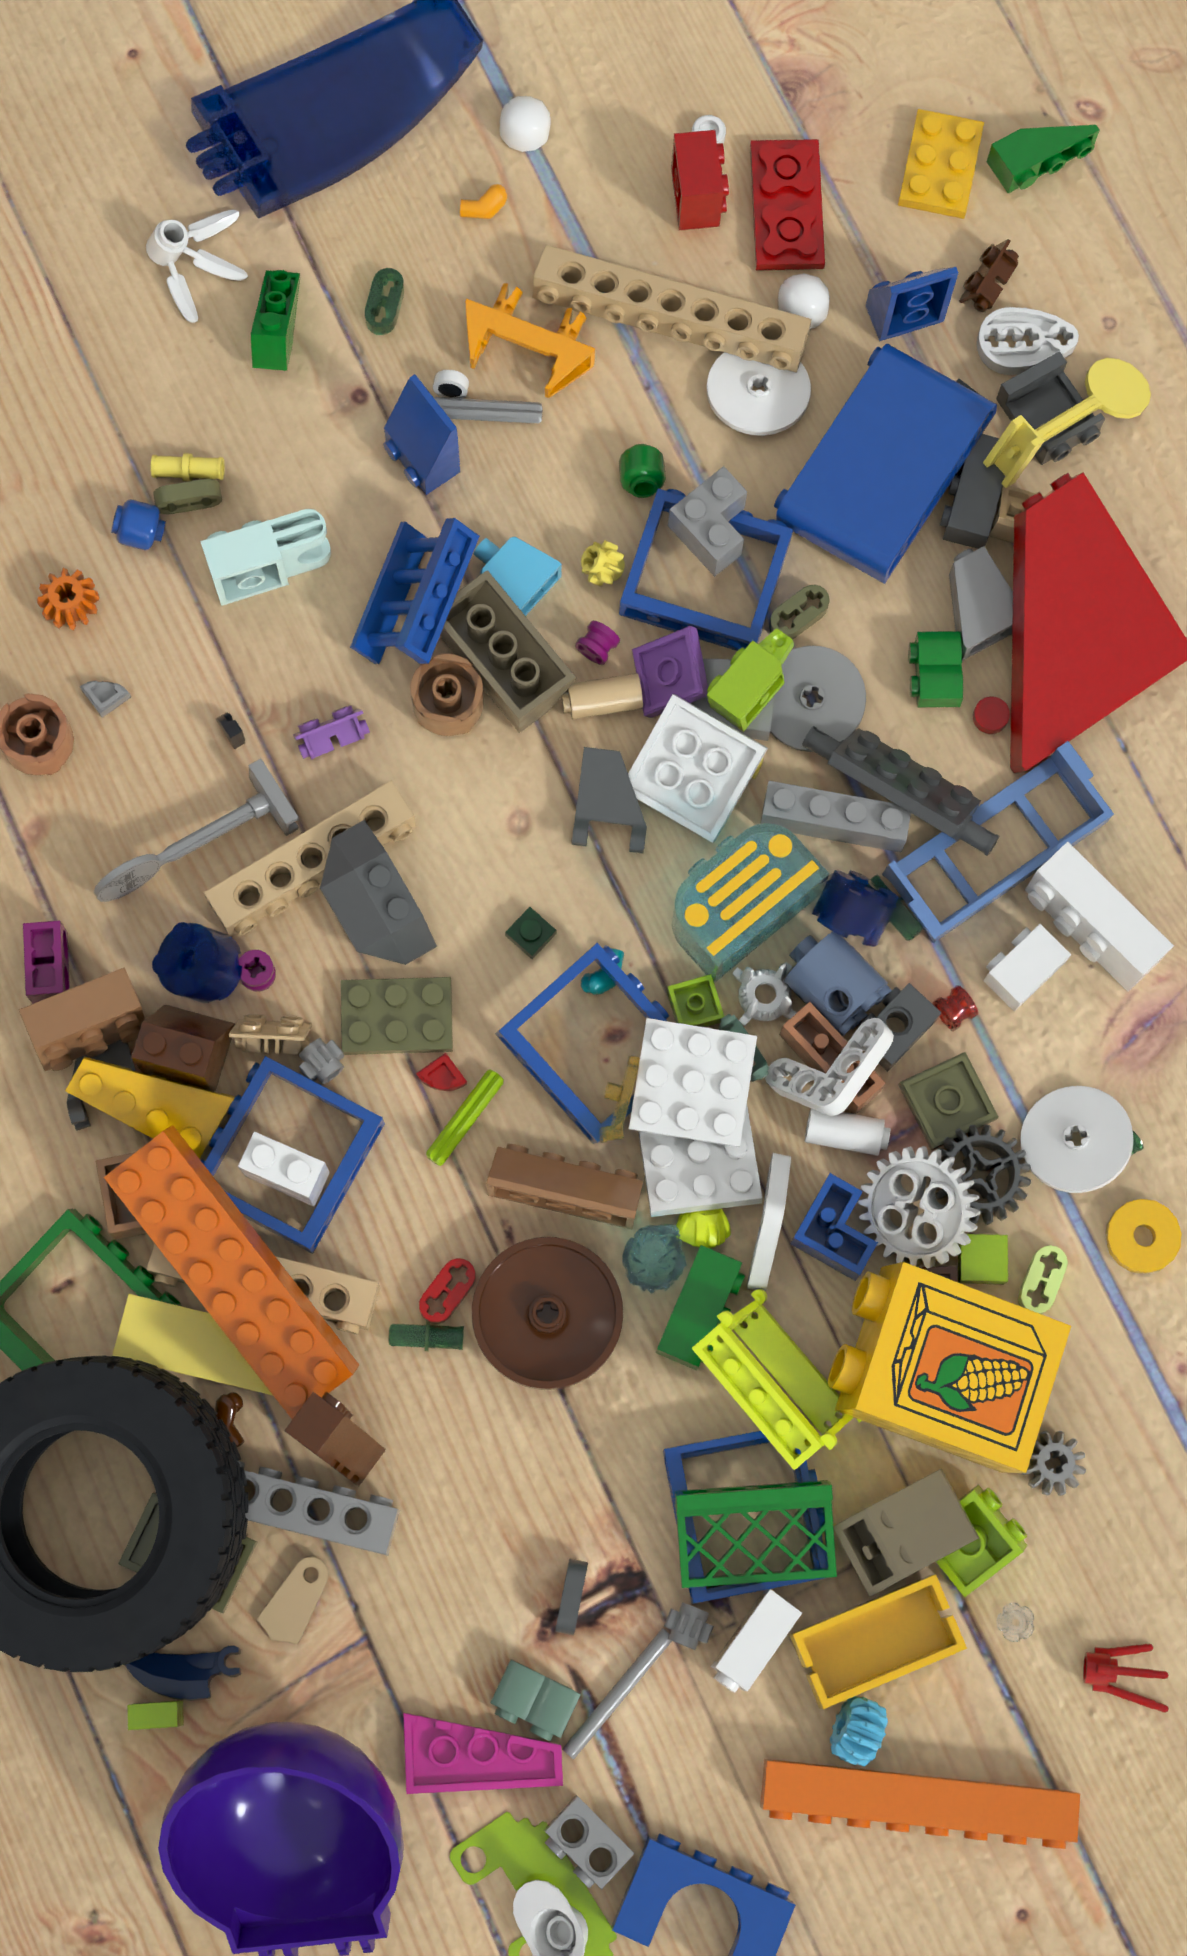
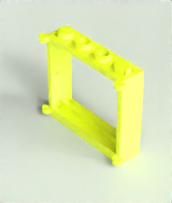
(760, 1394)

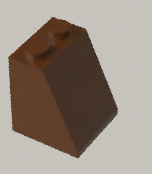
(183, 1047)

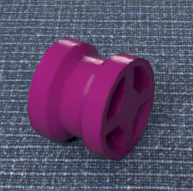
(597, 642)
(256, 978)

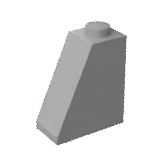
(980, 601)

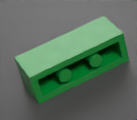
(699, 1303)

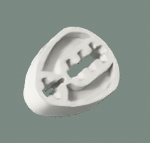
(1017, 322)

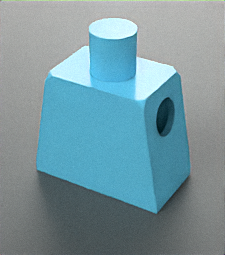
(520, 570)

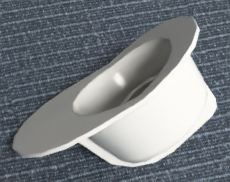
(549, 1921)

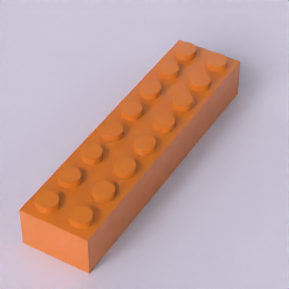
(231, 1271)

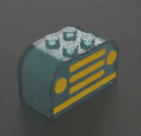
(744, 896)

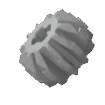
(1063, 1472)

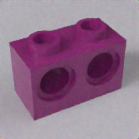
(45, 959)

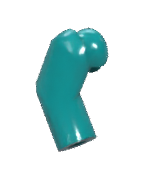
(599, 981)

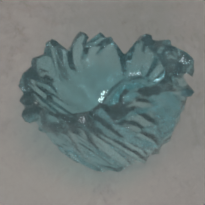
(654, 1257)

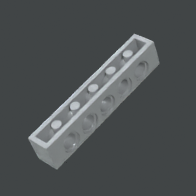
(373, 1537)

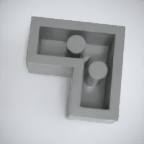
(703, 519)

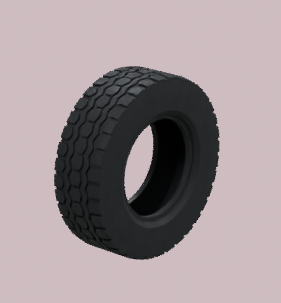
(198, 1504)

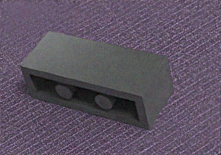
(975, 498)

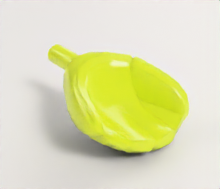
(704, 1228)

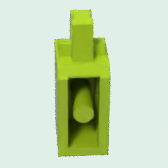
(750, 680)

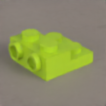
(997, 1543)

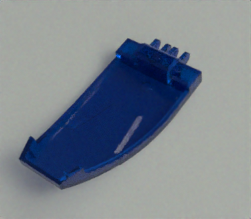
(332, 106)

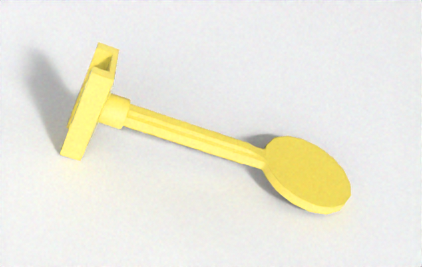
(1111, 386)

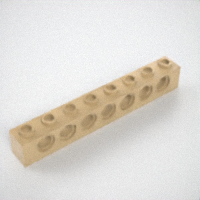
(647, 303)

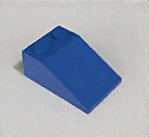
(911, 302)
(422, 438)

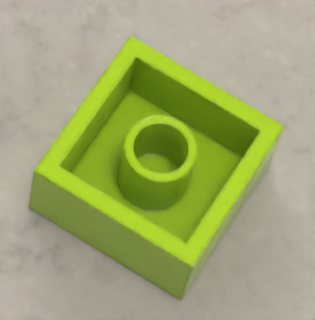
(695, 1002)
(984, 1260)
(155, 1715)

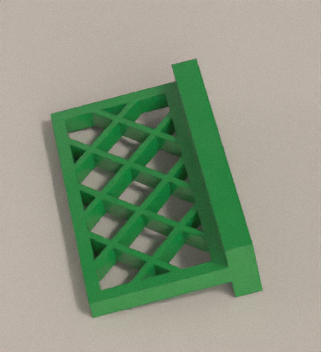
(755, 1499)

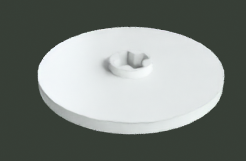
(757, 411)
(1095, 1117)

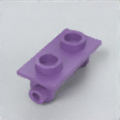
(343, 725)

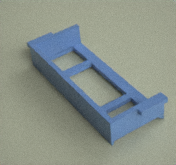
(1074, 774)

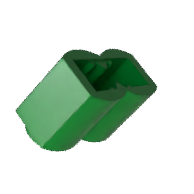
(937, 668)

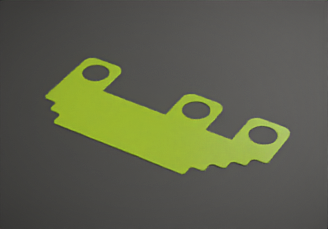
(526, 1858)

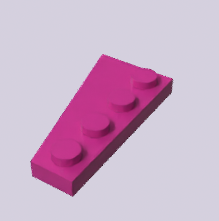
(469, 1758)

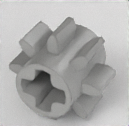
(321, 1061)
(688, 1626)

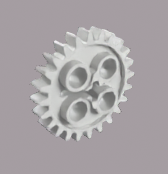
(949, 1220)

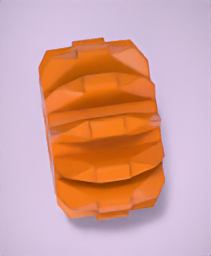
(72, 610)

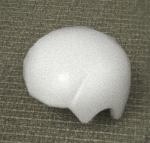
(525, 123)
(805, 297)

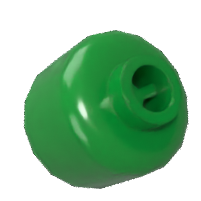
(642, 470)

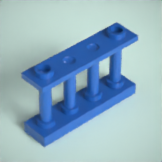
(433, 597)

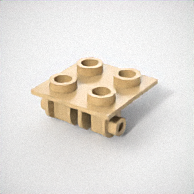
(254, 1028)

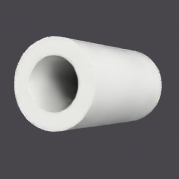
(847, 1132)

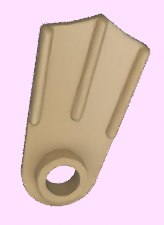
(294, 1602)

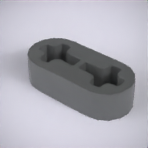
(571, 1596)

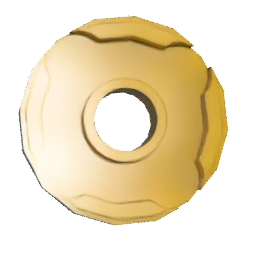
(1164, 1230)

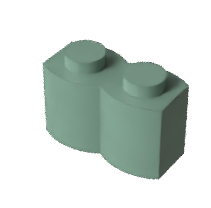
(535, 1700)

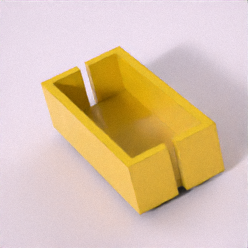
(877, 1641)

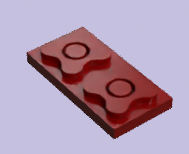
(787, 204)

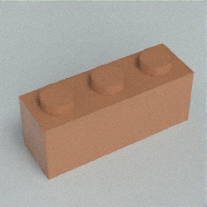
(820, 1045)

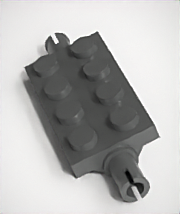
(905, 783)

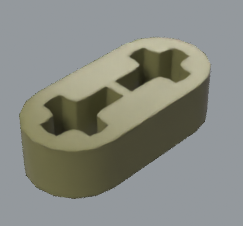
(187, 496)
(794, 606)

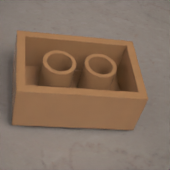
(83, 1020)

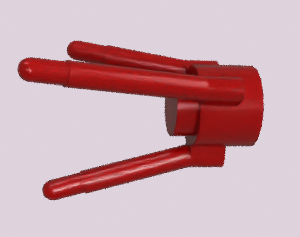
(1101, 1669)

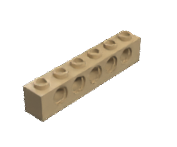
(288, 859)
(359, 1292)

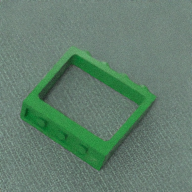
(13, 1338)

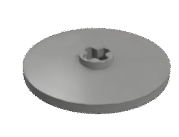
(837, 686)

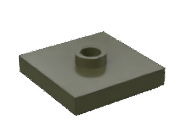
(947, 1100)

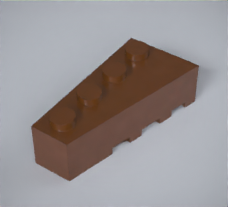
(328, 1432)

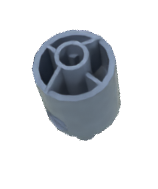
(836, 980)

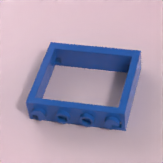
(675, 617)
(539, 1067)
(344, 1175)
(812, 1517)

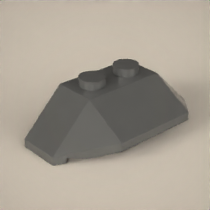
(373, 898)

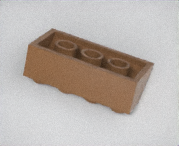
(564, 1187)

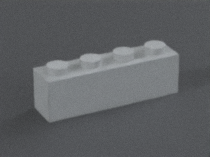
(836, 816)

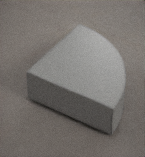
(105, 695)

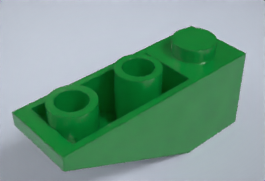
(1035, 151)
(275, 320)

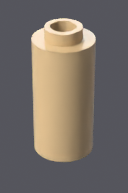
(603, 696)

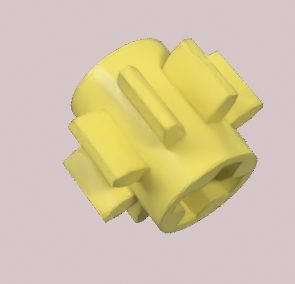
(602, 563)

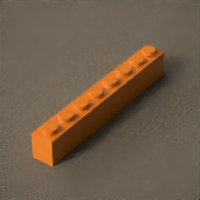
(920, 1801)

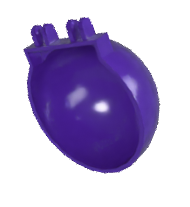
(285, 1840)

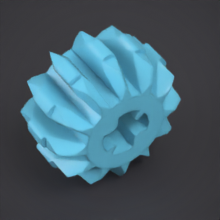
(858, 1731)

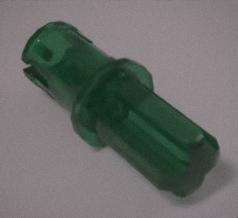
(902, 918)
(426, 1336)

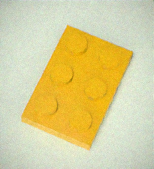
(941, 163)

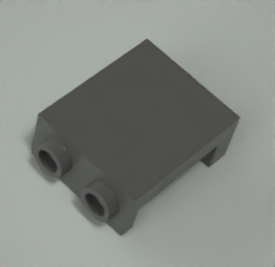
(1042, 395)

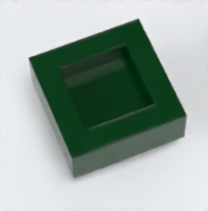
(530, 933)

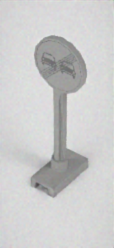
(141, 869)

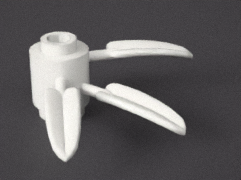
(169, 242)

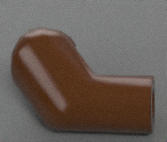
(226, 1407)

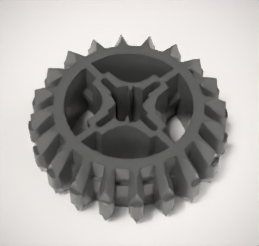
(988, 1189)

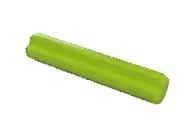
(464, 1117)

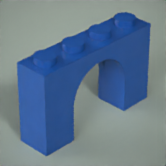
(666, 1870)

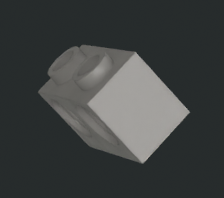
(595, 1835)

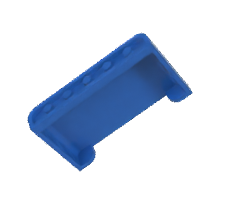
(884, 462)

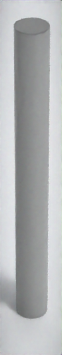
(617, 1694)

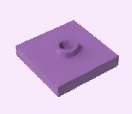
(670, 667)

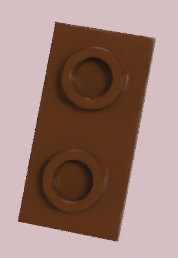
(980, 285)

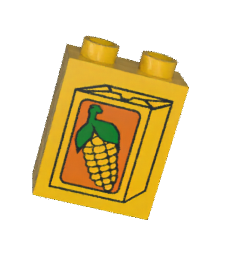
(949, 1366)

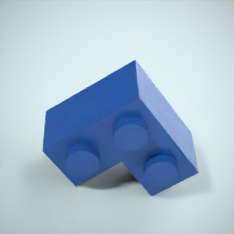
(826, 1234)

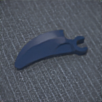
(183, 1675)

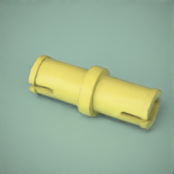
(187, 467)

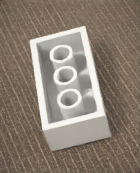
(1097, 917)

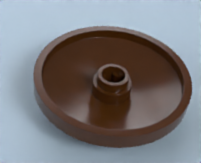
(547, 1313)

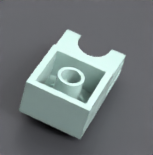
(265, 554)

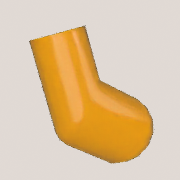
(487, 205)

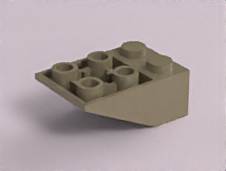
(905, 1532)

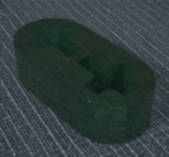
(391, 303)

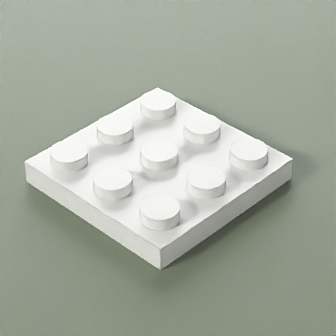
(694, 768)
(693, 1082)
(699, 1174)

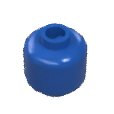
(137, 524)

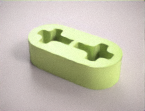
(1034, 1277)

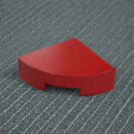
(442, 1075)

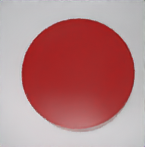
(991, 715)

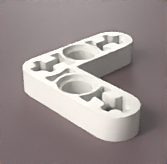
(827, 1085)
(770, 1222)

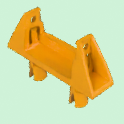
(572, 356)

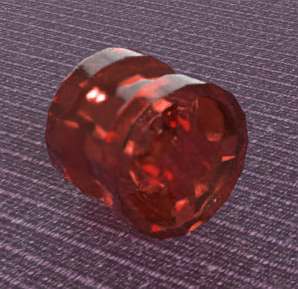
(956, 1008)

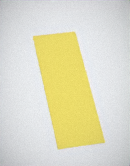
(182, 1343)

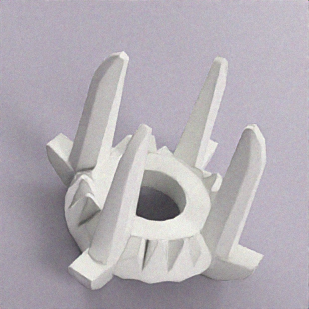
(752, 1007)

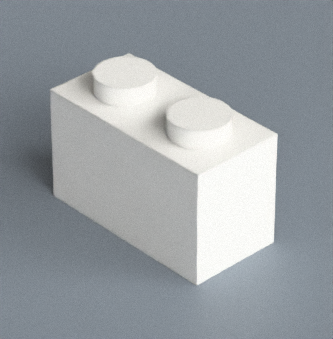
(1026, 967)

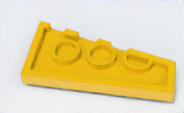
(150, 1101)

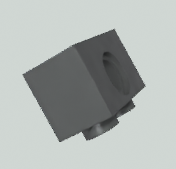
(916, 1014)

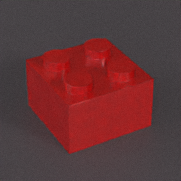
(698, 179)

